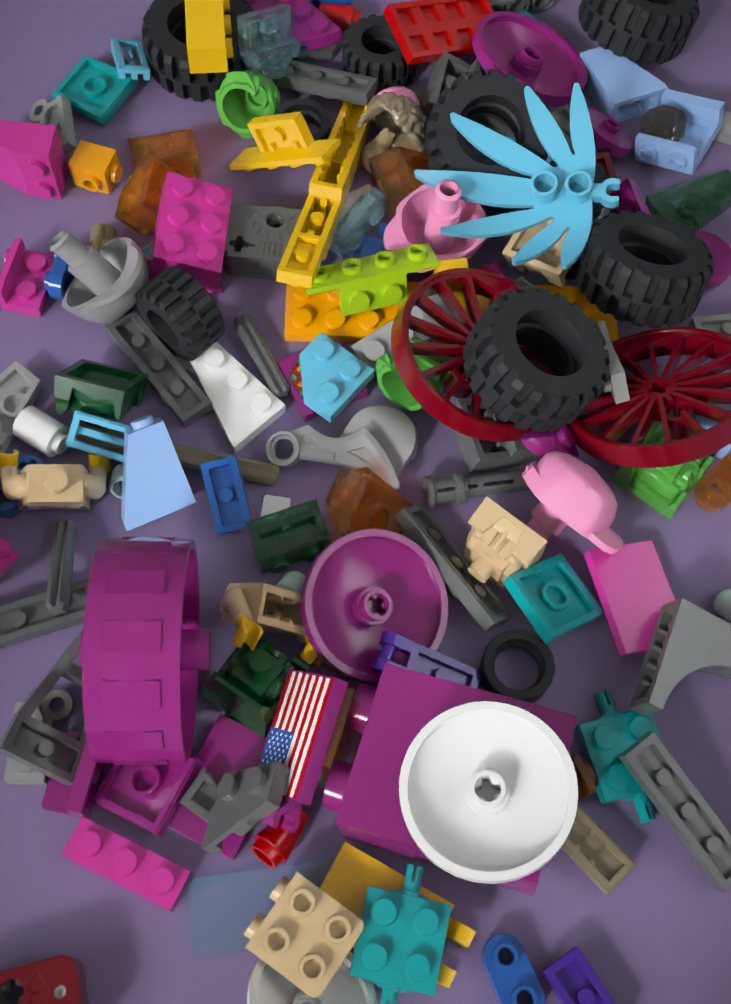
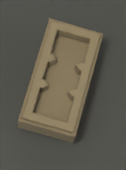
(596, 853)

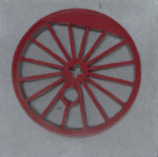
(454, 334)
(665, 398)

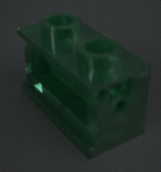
(288, 536)

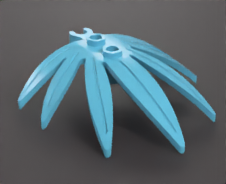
(553, 192)

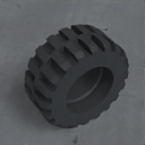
(640, 28)
(167, 50)
(476, 95)
(644, 269)
(559, 336)

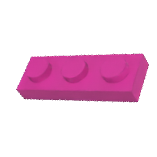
(127, 864)

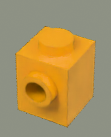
(95, 167)

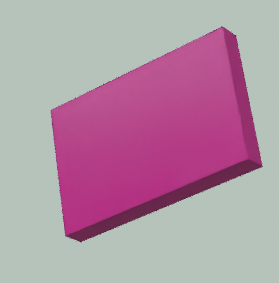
(630, 593)

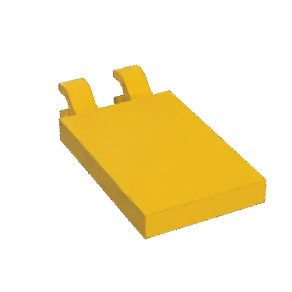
(349, 882)

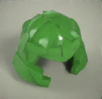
(244, 97)
(392, 384)

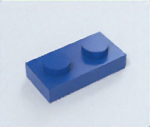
(226, 494)

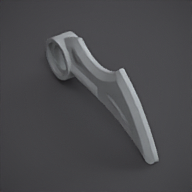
(350, 451)

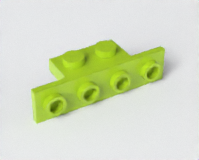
(373, 279)

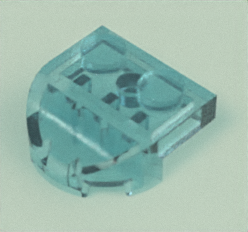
(267, 40)
(351, 228)

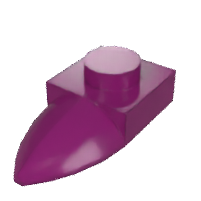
(544, 442)

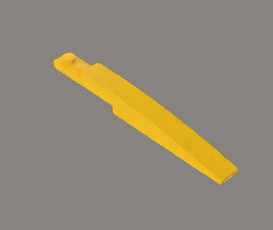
(325, 201)

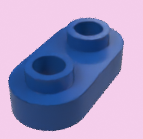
(58, 279)
(511, 978)

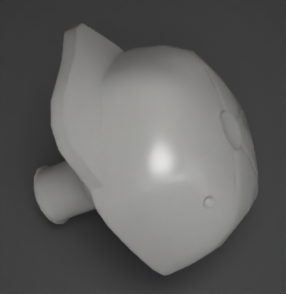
(104, 279)

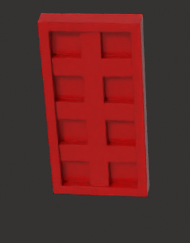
(435, 26)

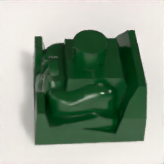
(98, 390)
(252, 684)

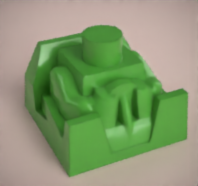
(663, 487)

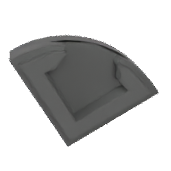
(201, 795)

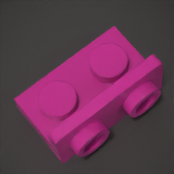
(23, 279)

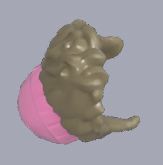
(401, 113)

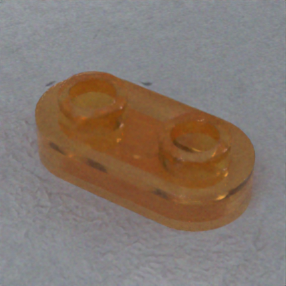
(719, 478)

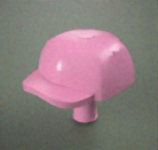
(425, 212)
(572, 496)

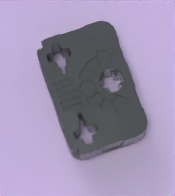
(257, 239)

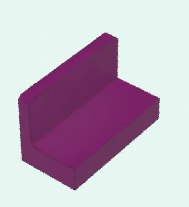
(77, 798)

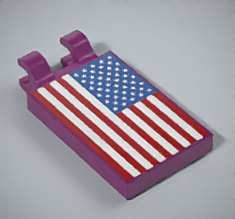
(301, 738)

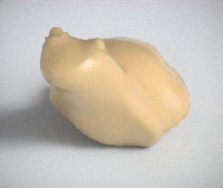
(376, 146)

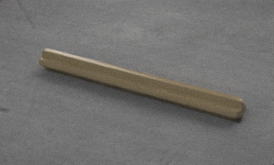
(193, 457)

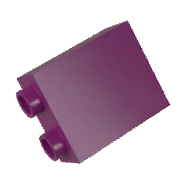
(389, 721)

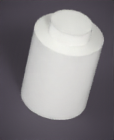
(41, 431)

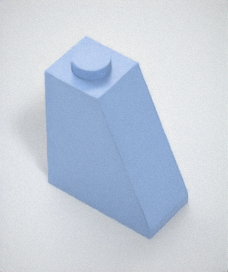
(620, 85)
(151, 474)

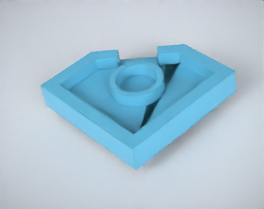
(331, 376)

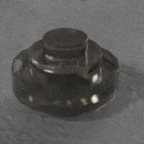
(664, 122)

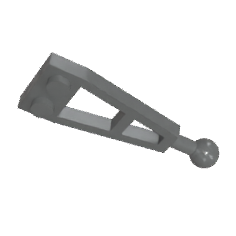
(38, 743)

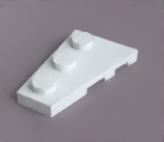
(237, 397)

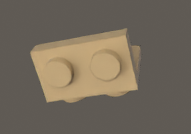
(304, 934)

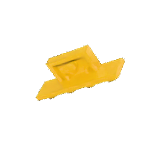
(283, 142)

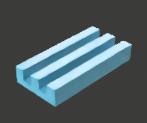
(122, 68)
(76, 428)

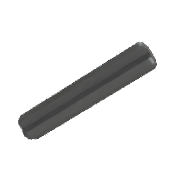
(261, 356)
(61, 567)

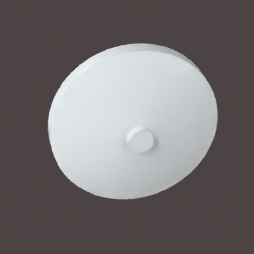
(488, 792)

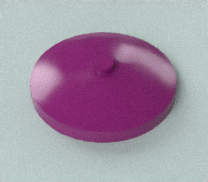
(532, 52)
(367, 587)

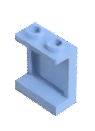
(703, 125)

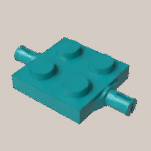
(605, 741)
(401, 939)

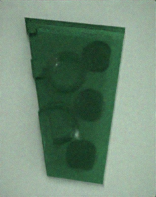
(693, 202)

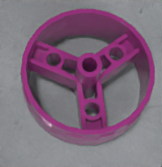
(142, 651)

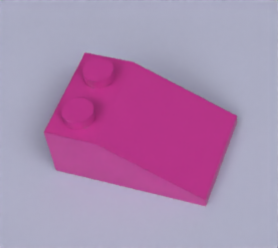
(33, 159)

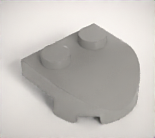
(392, 431)

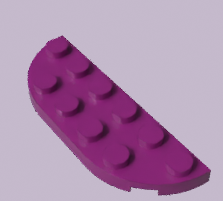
(307, 23)

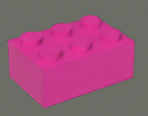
(191, 229)

